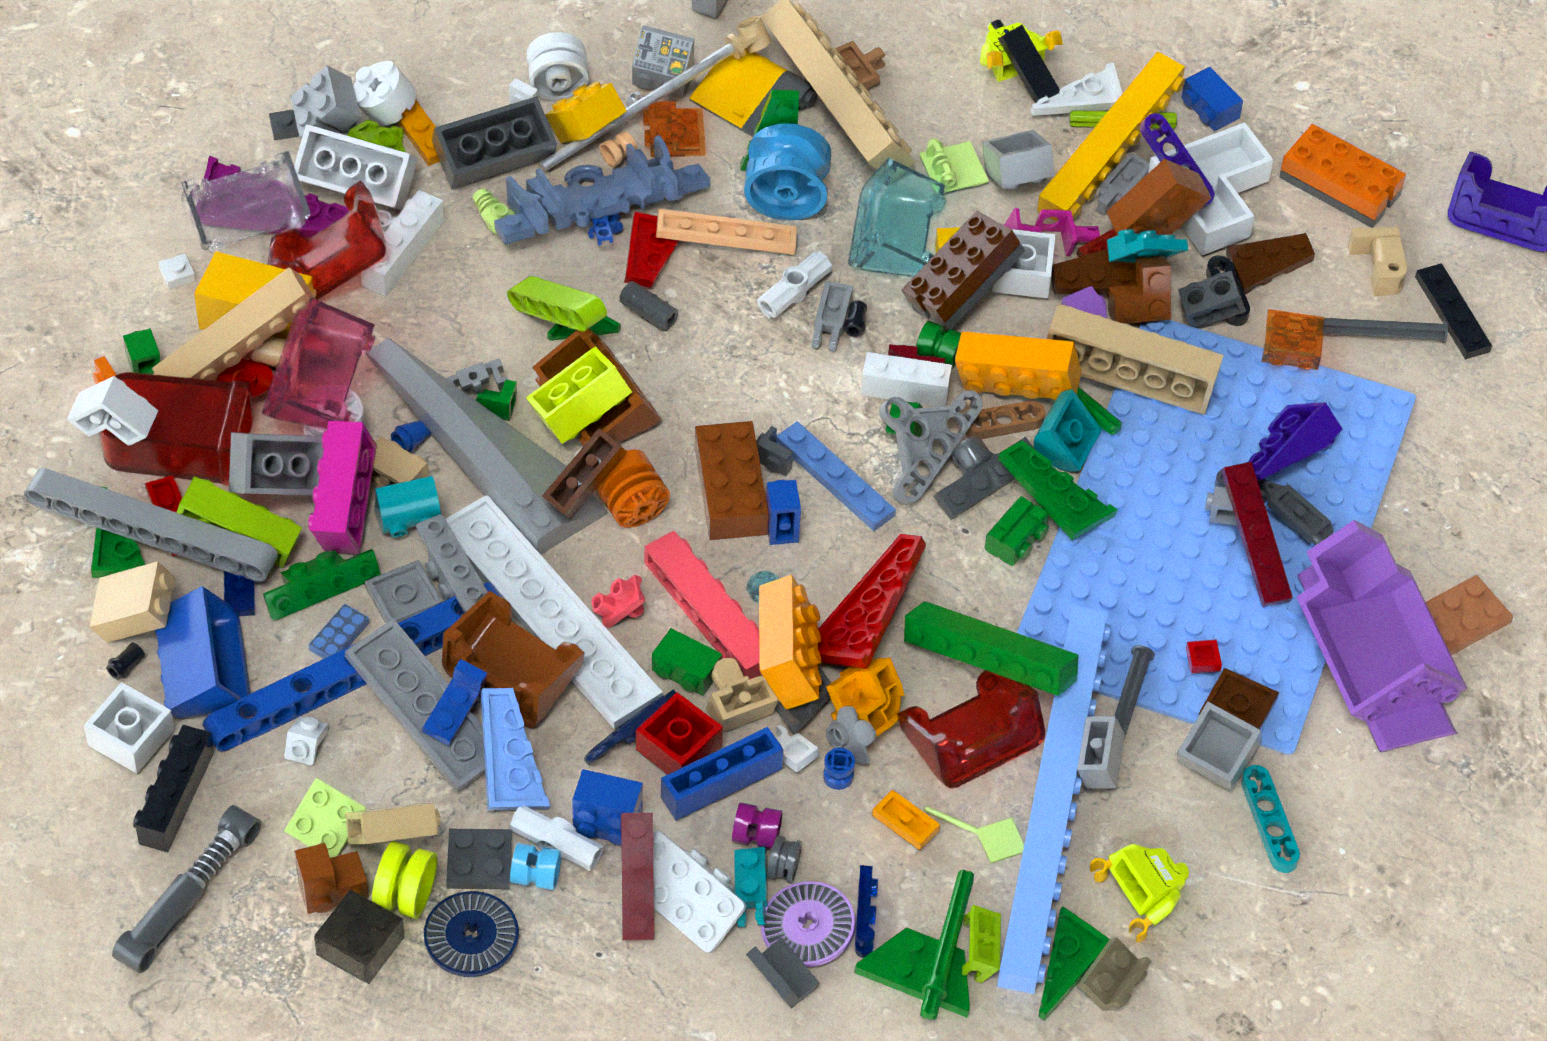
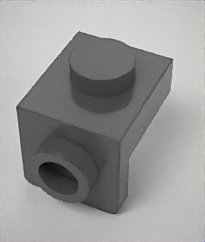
(772, 455)

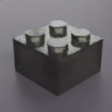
(359, 936)

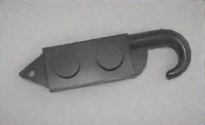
(1297, 512)

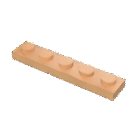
(726, 231)

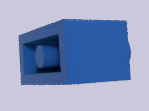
(1212, 99)
(783, 512)

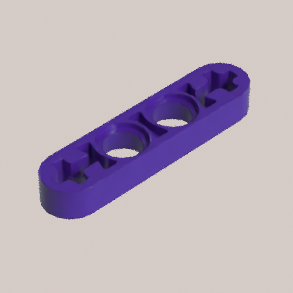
(1181, 157)

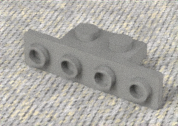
(450, 563)

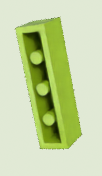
(231, 512)

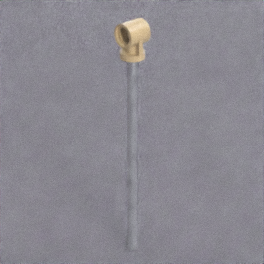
(751, 36)

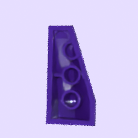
(1294, 436)

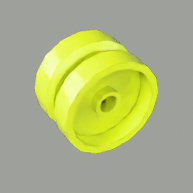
(404, 879)

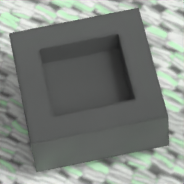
(283, 125)

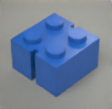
(599, 804)

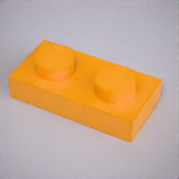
(906, 819)

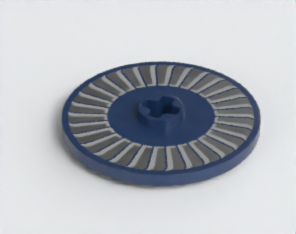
(469, 955)

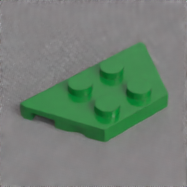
(907, 963)

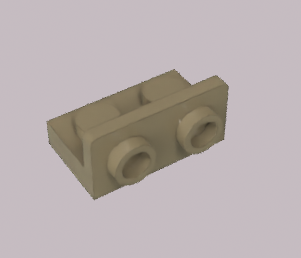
(1113, 975)

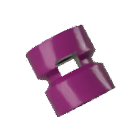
(768, 826)

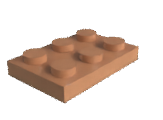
(1468, 613)

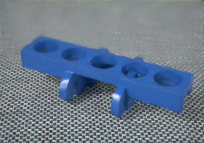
(604, 232)

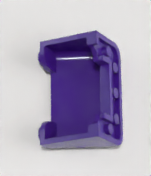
(1497, 207)

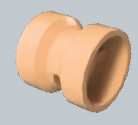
(615, 150)

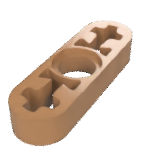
(1012, 411)

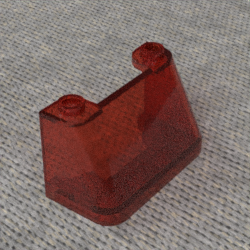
(339, 249)
(979, 732)

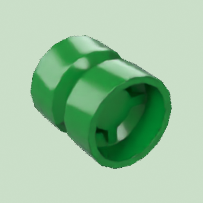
(938, 343)

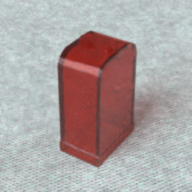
(189, 430)

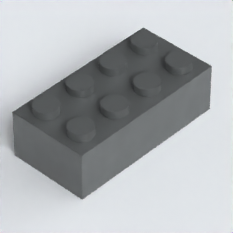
(494, 142)

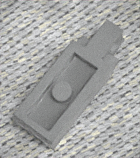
(1120, 181)

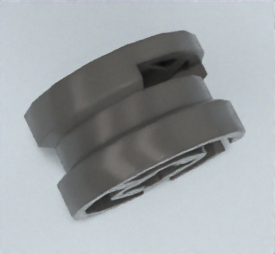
(784, 859)

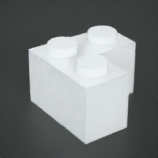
(114, 408)

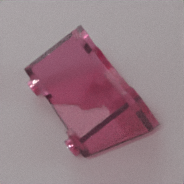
(317, 366)

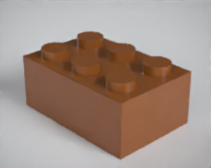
(1160, 200)

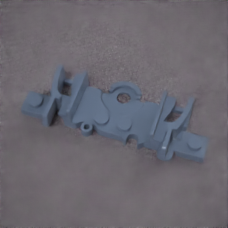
(607, 196)

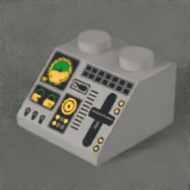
(661, 58)

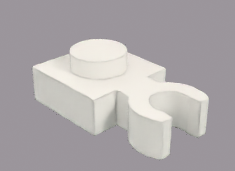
(797, 750)

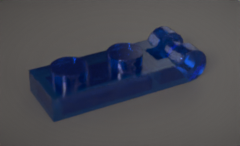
(865, 912)

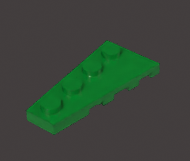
(779, 108)
(1065, 501)

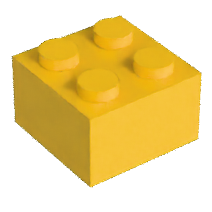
(585, 111)

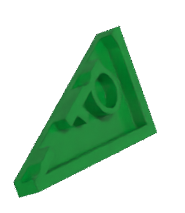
(114, 554)
(1072, 954)

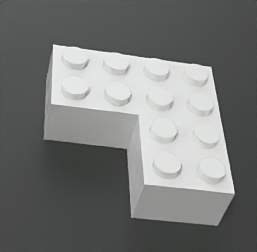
(1231, 163)

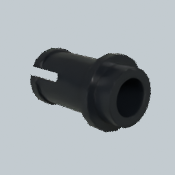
(855, 324)
(119, 666)

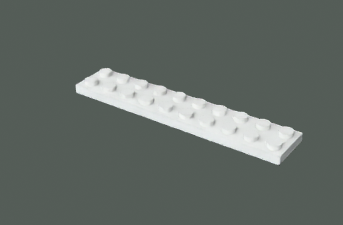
(552, 610)

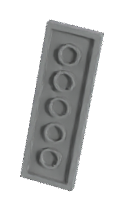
(410, 692)

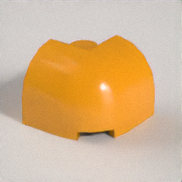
(871, 691)

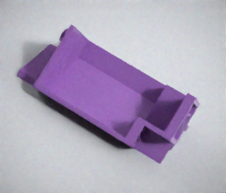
(1379, 638)

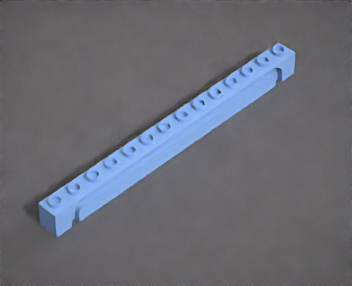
(1053, 808)

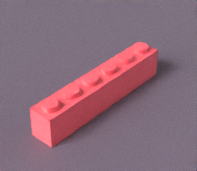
(705, 601)

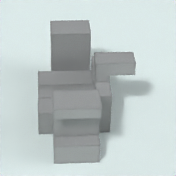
(477, 375)

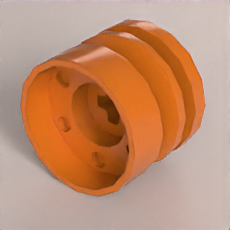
(634, 490)

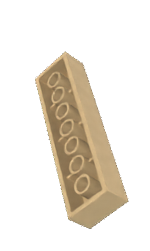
(837, 84)

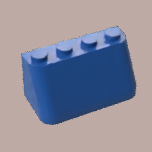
(201, 655)

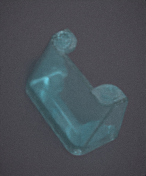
(895, 220)

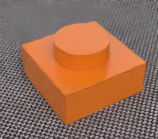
(103, 370)

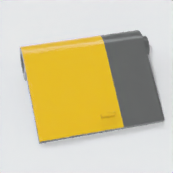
(740, 88)

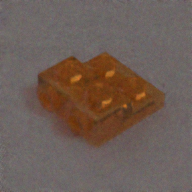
(678, 127)
(1293, 339)

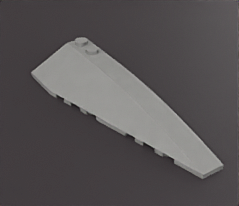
(486, 448)

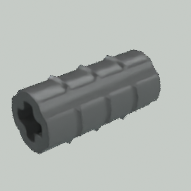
(648, 305)

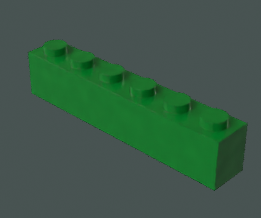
(991, 648)

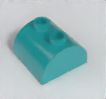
(1067, 433)
(405, 505)

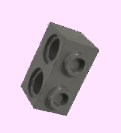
(1212, 305)

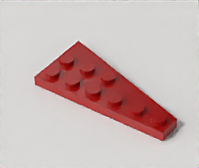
(862, 617)

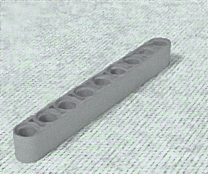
(151, 525)

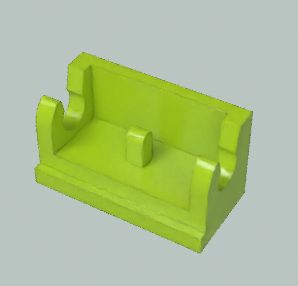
(983, 943)

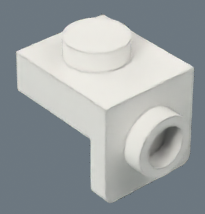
(304, 739)

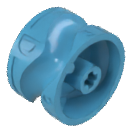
(787, 171)

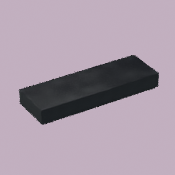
(1029, 64)

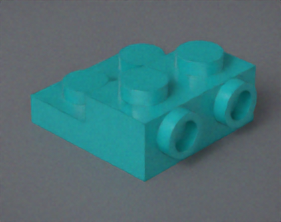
(1146, 244)

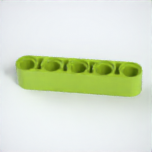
(557, 303)

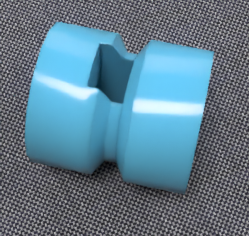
(546, 870)

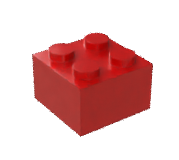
(678, 735)

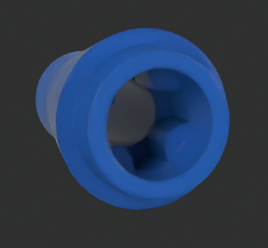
(410, 434)

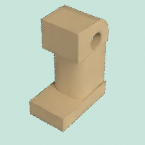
(1387, 257)

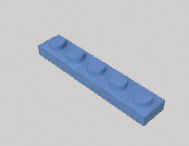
(836, 476)

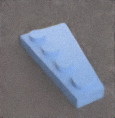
(508, 756)

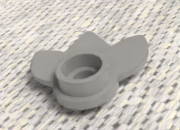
(851, 734)

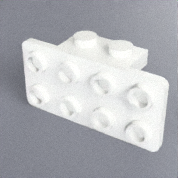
(693, 894)

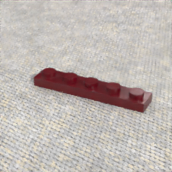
(1257, 534)

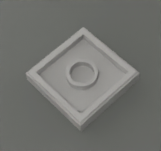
(402, 592)

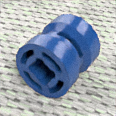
(839, 768)

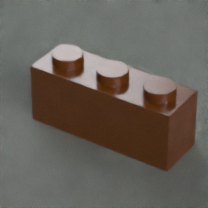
(584, 473)

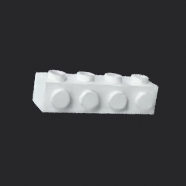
(404, 241)

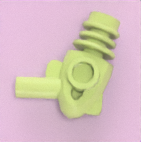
(490, 208)

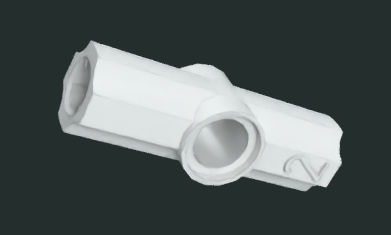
(794, 284)
(558, 835)

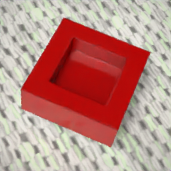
(1203, 656)

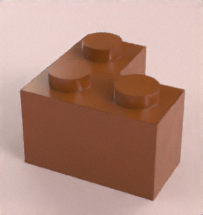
(1148, 298)
(326, 879)

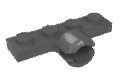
(981, 476)

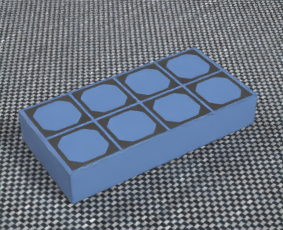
(339, 632)

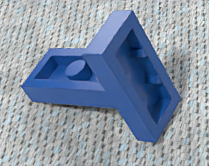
(455, 702)

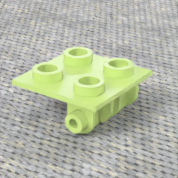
(953, 165)
(322, 817)

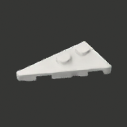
(1090, 94)

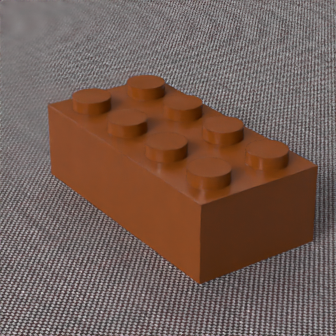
(731, 480)

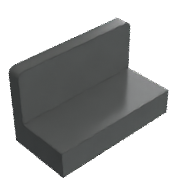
(784, 971)

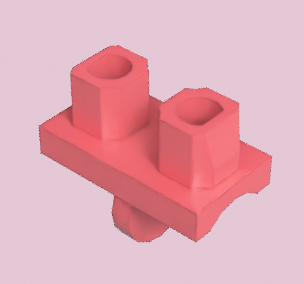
(622, 601)

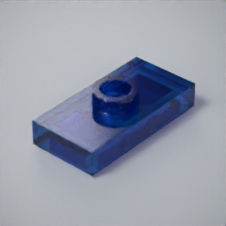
(240, 593)

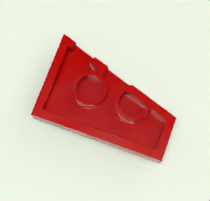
(646, 252)

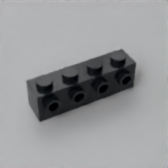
(174, 788)

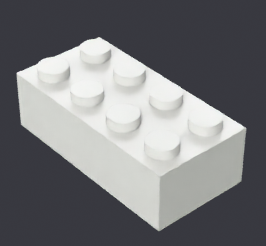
(342, 161)

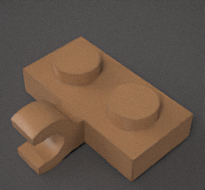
(863, 64)

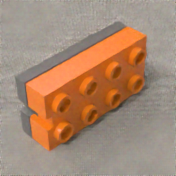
(1342, 175)

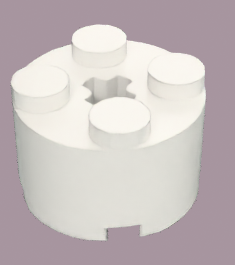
(383, 92)

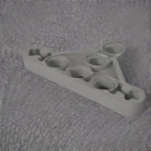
(919, 449)

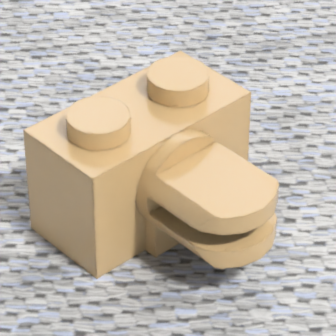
(737, 697)

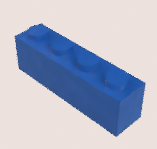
(721, 773)

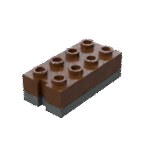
(963, 270)

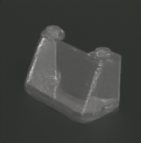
(245, 203)

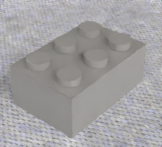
(274, 463)

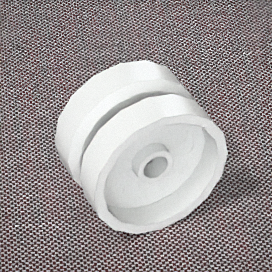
(557, 65)

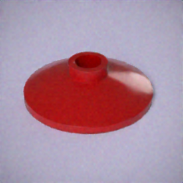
(256, 373)

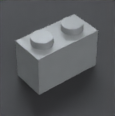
(1101, 752)

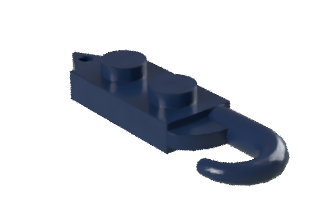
(626, 731)

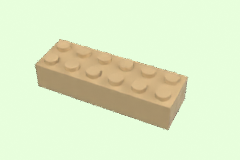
(1138, 359)

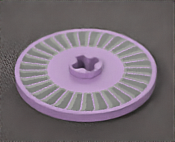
(816, 901)

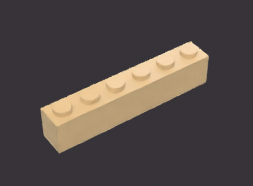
(239, 330)

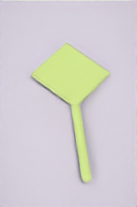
(998, 839)

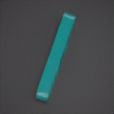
(1274, 817)

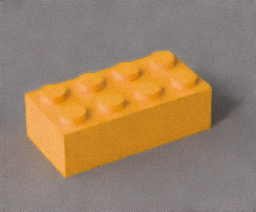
(1017, 365)
(789, 642)

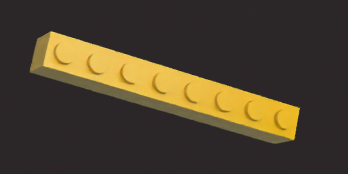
(1112, 136)

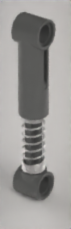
(140, 945)

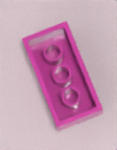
(343, 487)

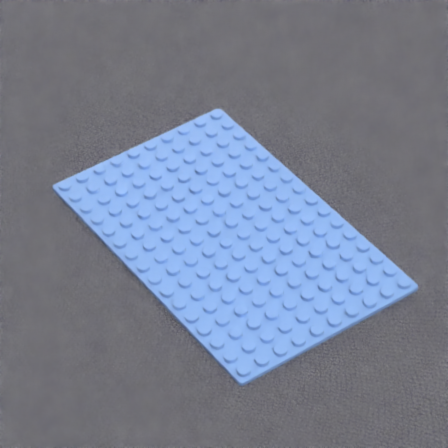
(1183, 579)

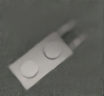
(832, 313)

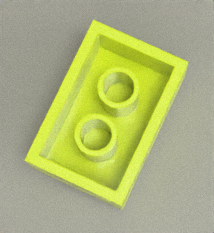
(579, 395)

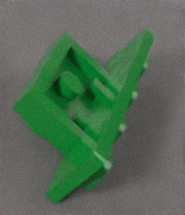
(319, 580)

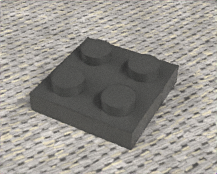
(479, 859)

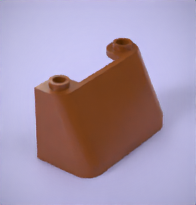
(620, 421)
(511, 656)

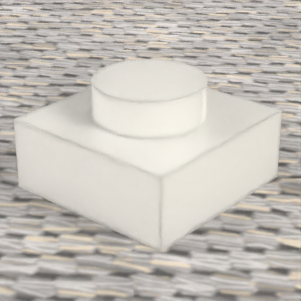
(521, 91)
(176, 271)

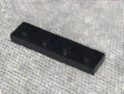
(1453, 309)

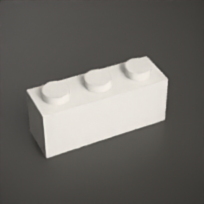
(906, 378)

